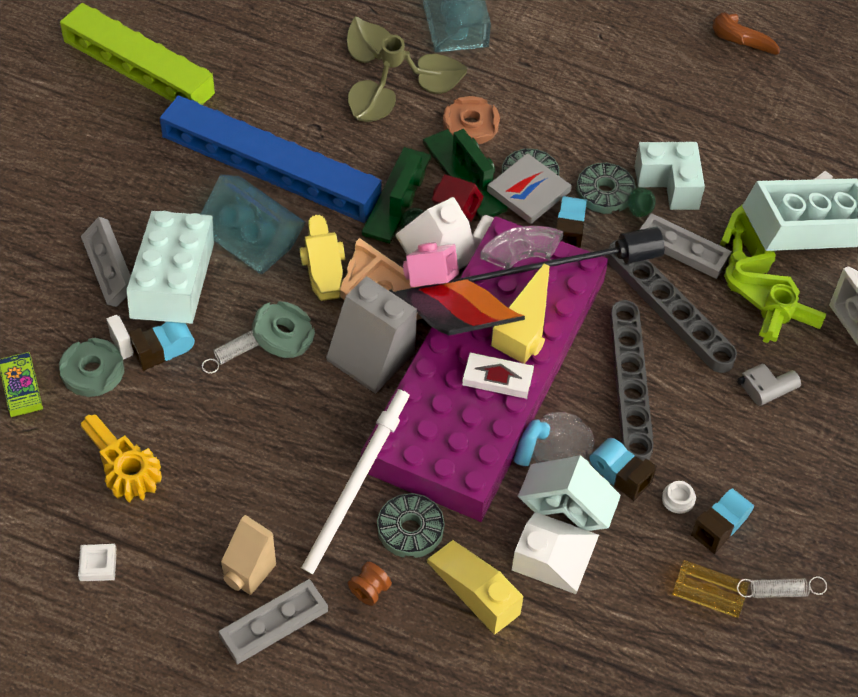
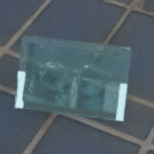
(458, 24)
(251, 223)

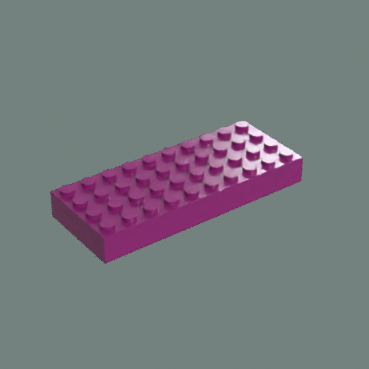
(461, 438)

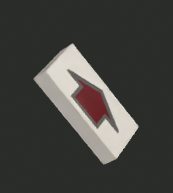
(498, 375)

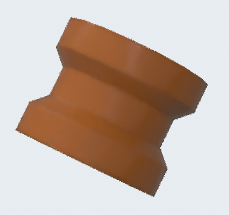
(369, 583)

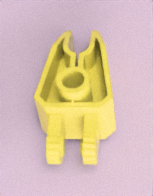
(323, 259)

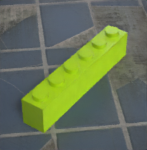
(136, 55)

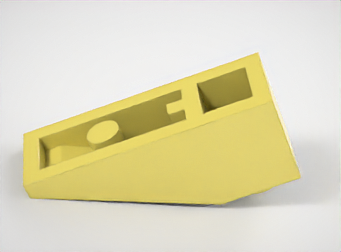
(525, 337)
(478, 585)

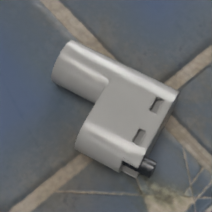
(763, 385)

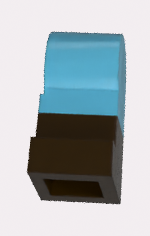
(572, 218)
(160, 343)
(623, 468)
(722, 520)

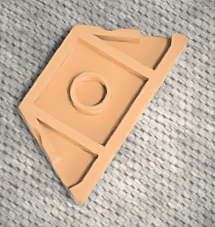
(376, 266)

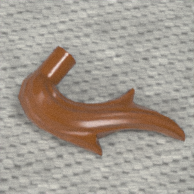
(727, 28)

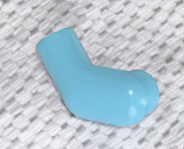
(528, 441)

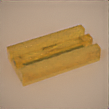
(709, 594)

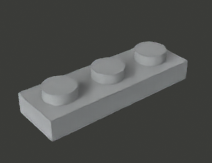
(689, 247)
(107, 261)
(273, 621)

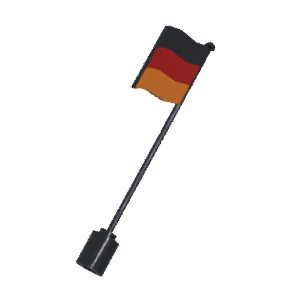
(468, 307)

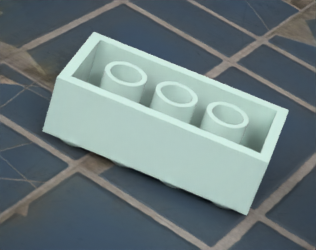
(804, 213)
(170, 267)

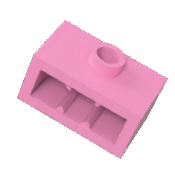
(431, 264)

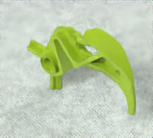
(771, 294)

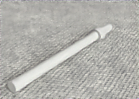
(386, 423)

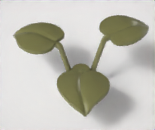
(373, 101)

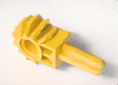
(122, 458)

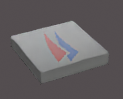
(529, 188)

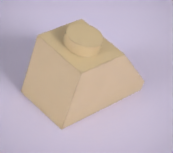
(248, 556)

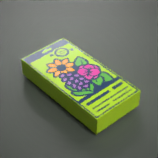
(20, 384)

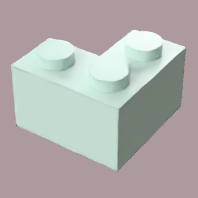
(672, 166)
(570, 488)

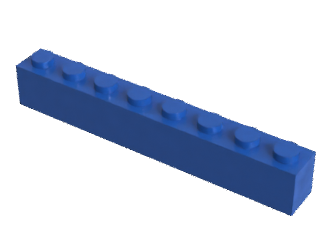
(271, 158)

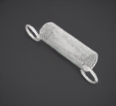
(245, 341)
(794, 586)

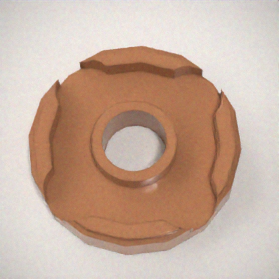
(476, 108)

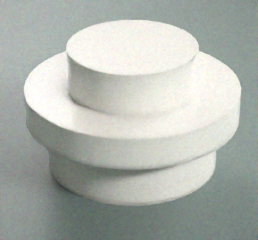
(679, 497)

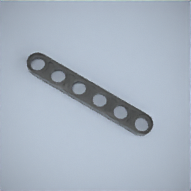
(676, 301)
(634, 380)

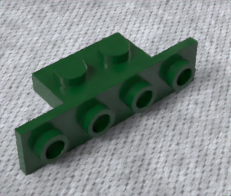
(463, 159)
(396, 195)

